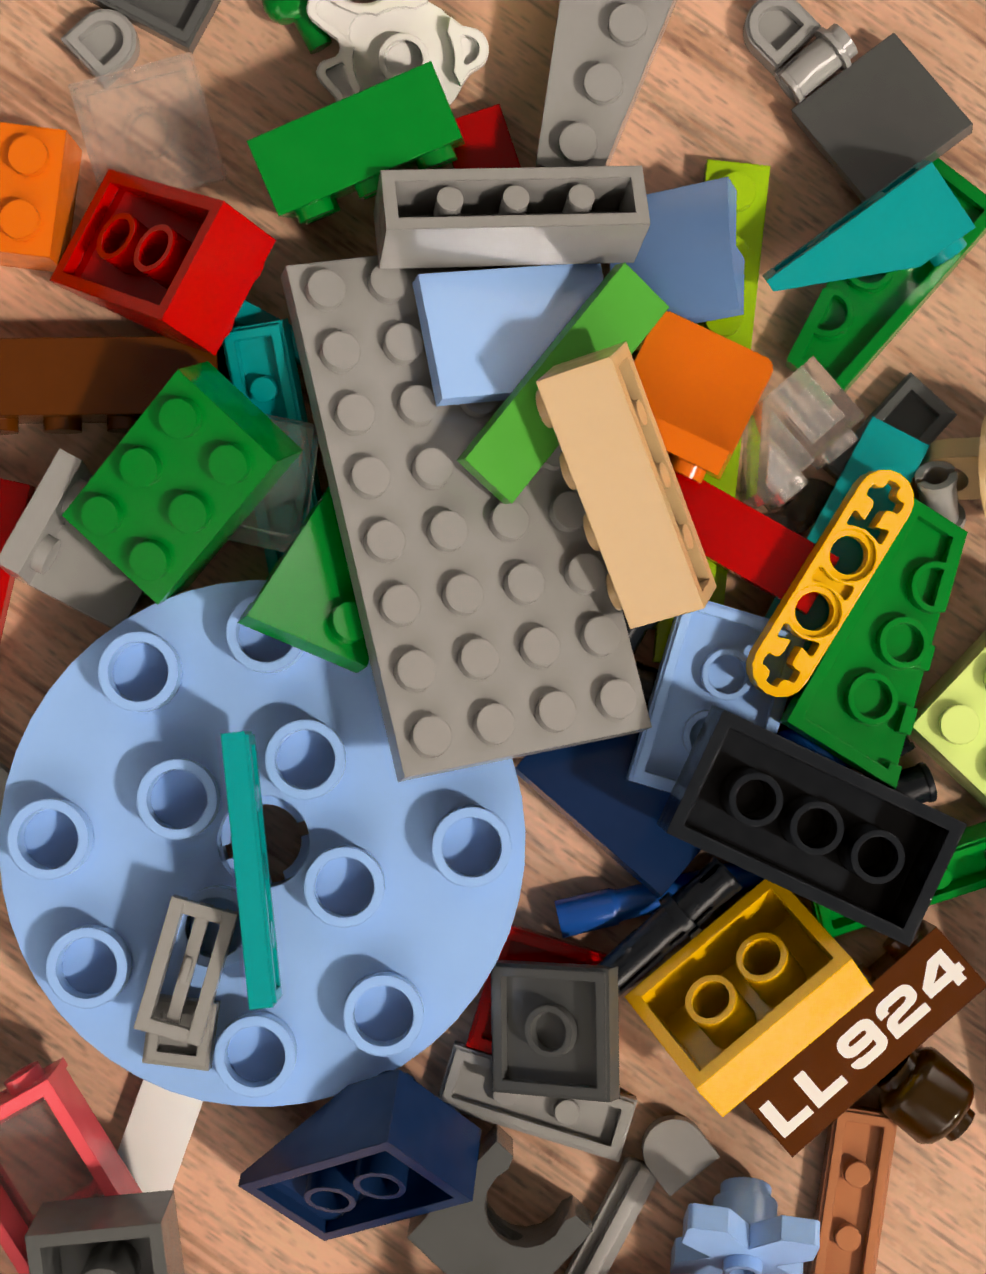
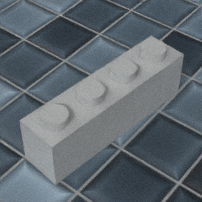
(510, 216)

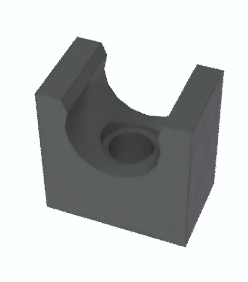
(478, 1241)

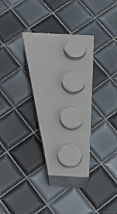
(596, 76)

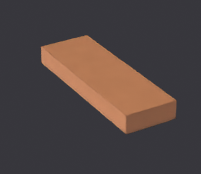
(853, 1191)

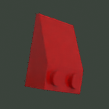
(164, 259)

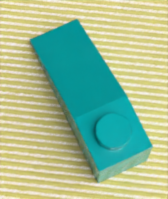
(891, 231)

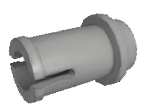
(816, 62)
(938, 490)

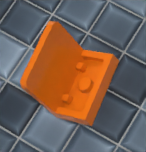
(699, 392)

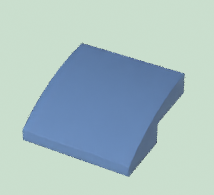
(693, 251)

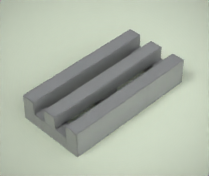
(170, 1026)

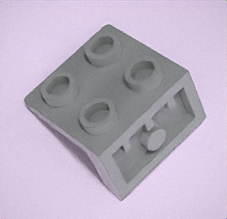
(58, 559)

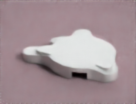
(392, 38)

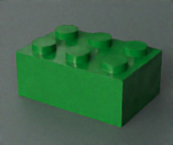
(353, 139)
(181, 481)

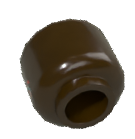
(928, 1097)

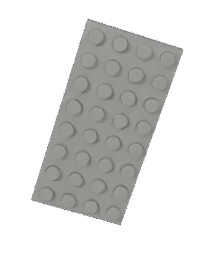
(473, 611)

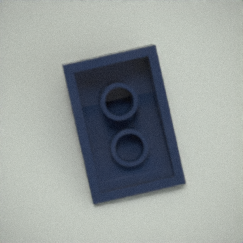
(369, 1159)

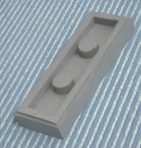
(579, 1124)

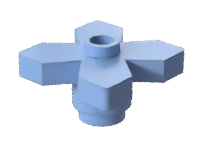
(743, 1234)

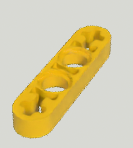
(837, 588)

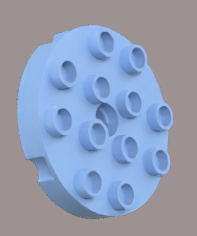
(126, 804)

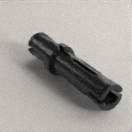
(672, 923)

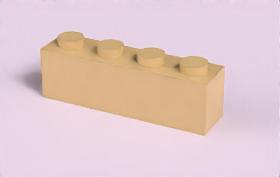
(625, 486)

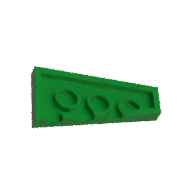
(863, 314)
(312, 595)
(871, 674)

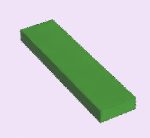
(515, 438)

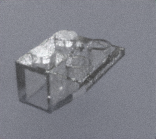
(793, 427)

